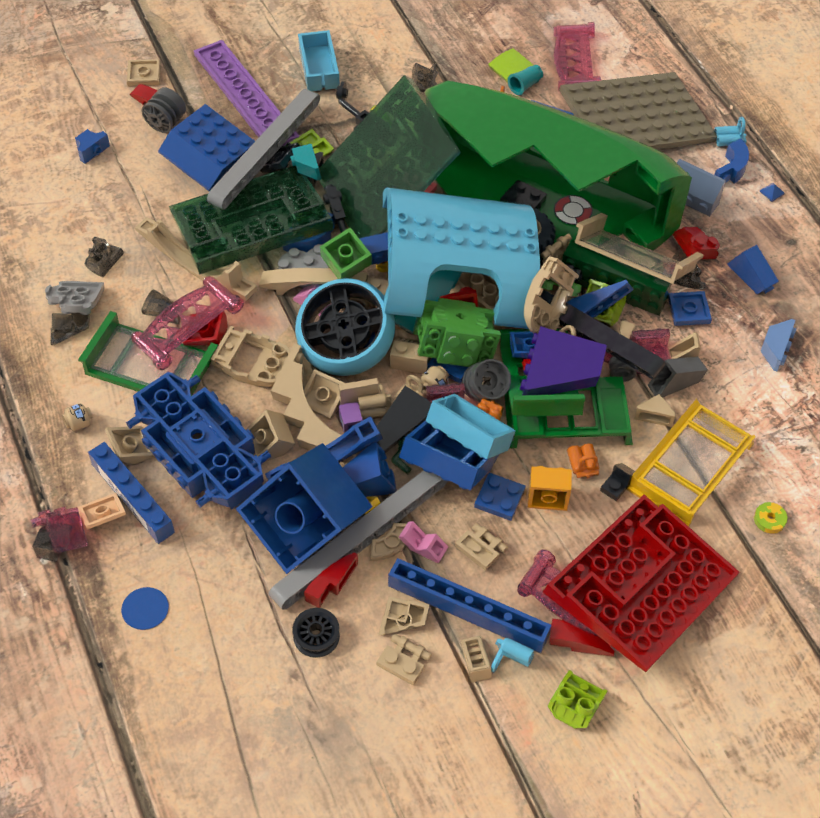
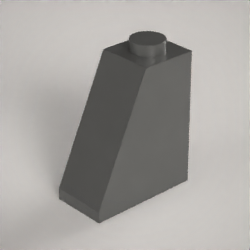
(677, 375)

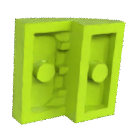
(509, 63)
(318, 144)

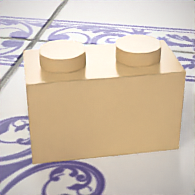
(406, 358)
(271, 434)

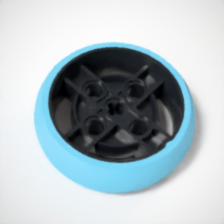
(338, 295)

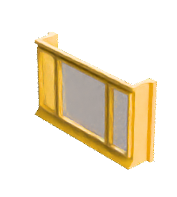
(690, 461)

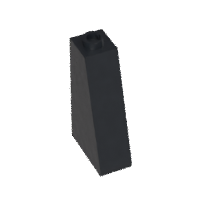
(402, 417)

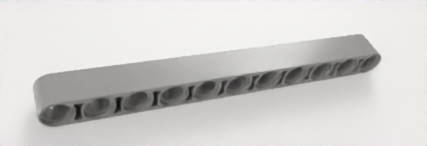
(263, 149)
(357, 536)

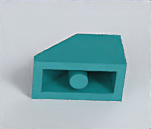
(305, 161)

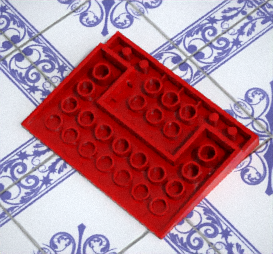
(642, 582)

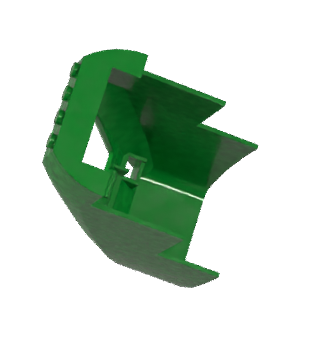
(561, 155)

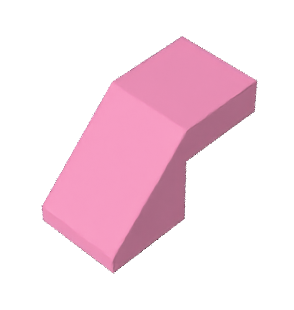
(424, 544)

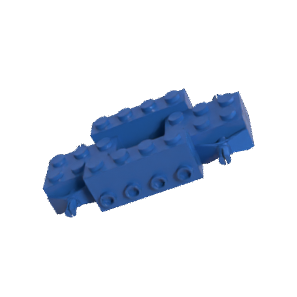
(218, 460)

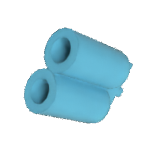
(729, 134)
(513, 651)

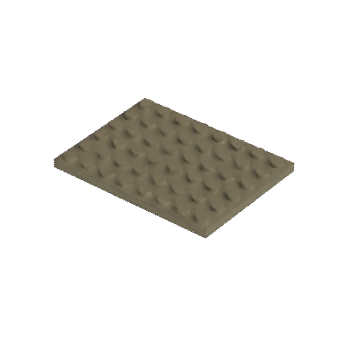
(644, 108)

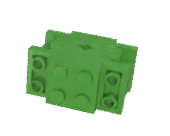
(456, 332)

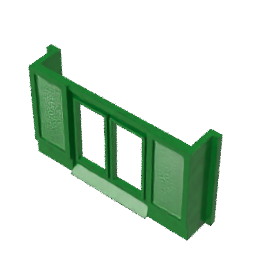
(535, 405)
(609, 411)

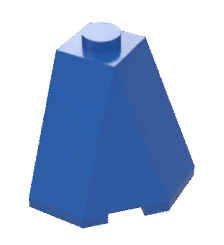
(372, 472)

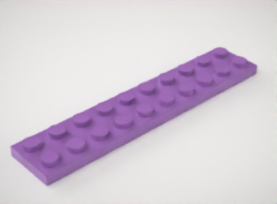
(239, 87)

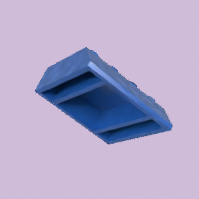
(205, 146)
(444, 456)

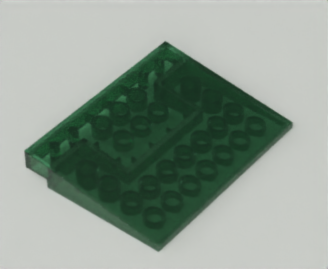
(393, 147)
(262, 217)

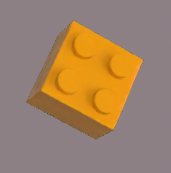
(549, 488)

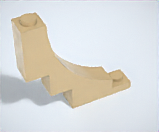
(290, 390)

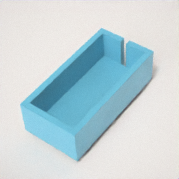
(318, 60)
(470, 426)

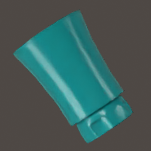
(522, 80)

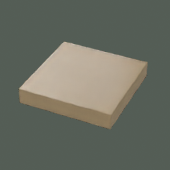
(143, 72)
(350, 391)

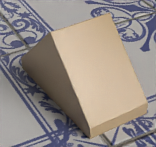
(686, 347)
(655, 411)

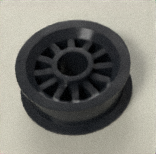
(303, 634)

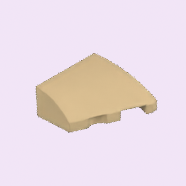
(403, 615)

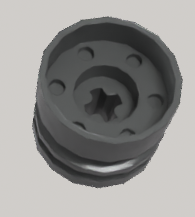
(164, 109)
(496, 379)

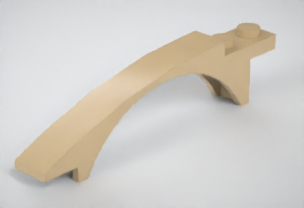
(228, 276)
(286, 279)

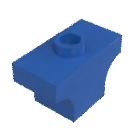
(91, 144)

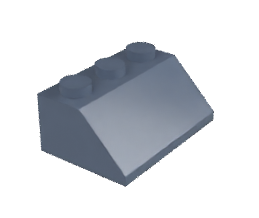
(704, 189)

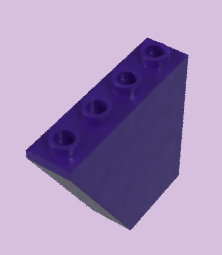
(561, 363)

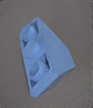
(777, 343)

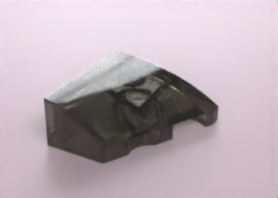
(102, 256)
(690, 280)
(156, 303)
(67, 325)

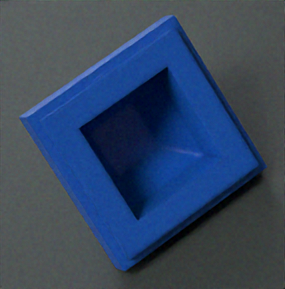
(772, 192)

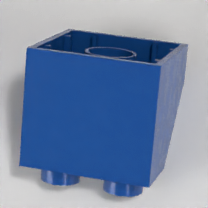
(303, 507)

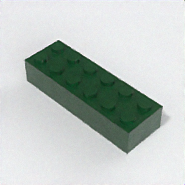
(648, 293)

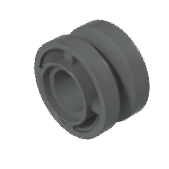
(620, 369)

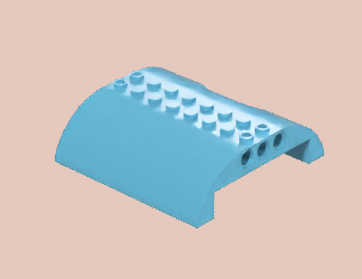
(459, 235)

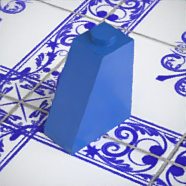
(754, 270)

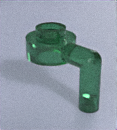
(397, 461)

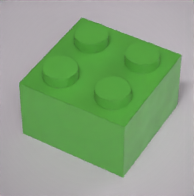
(346, 254)

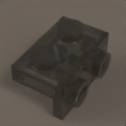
(424, 76)

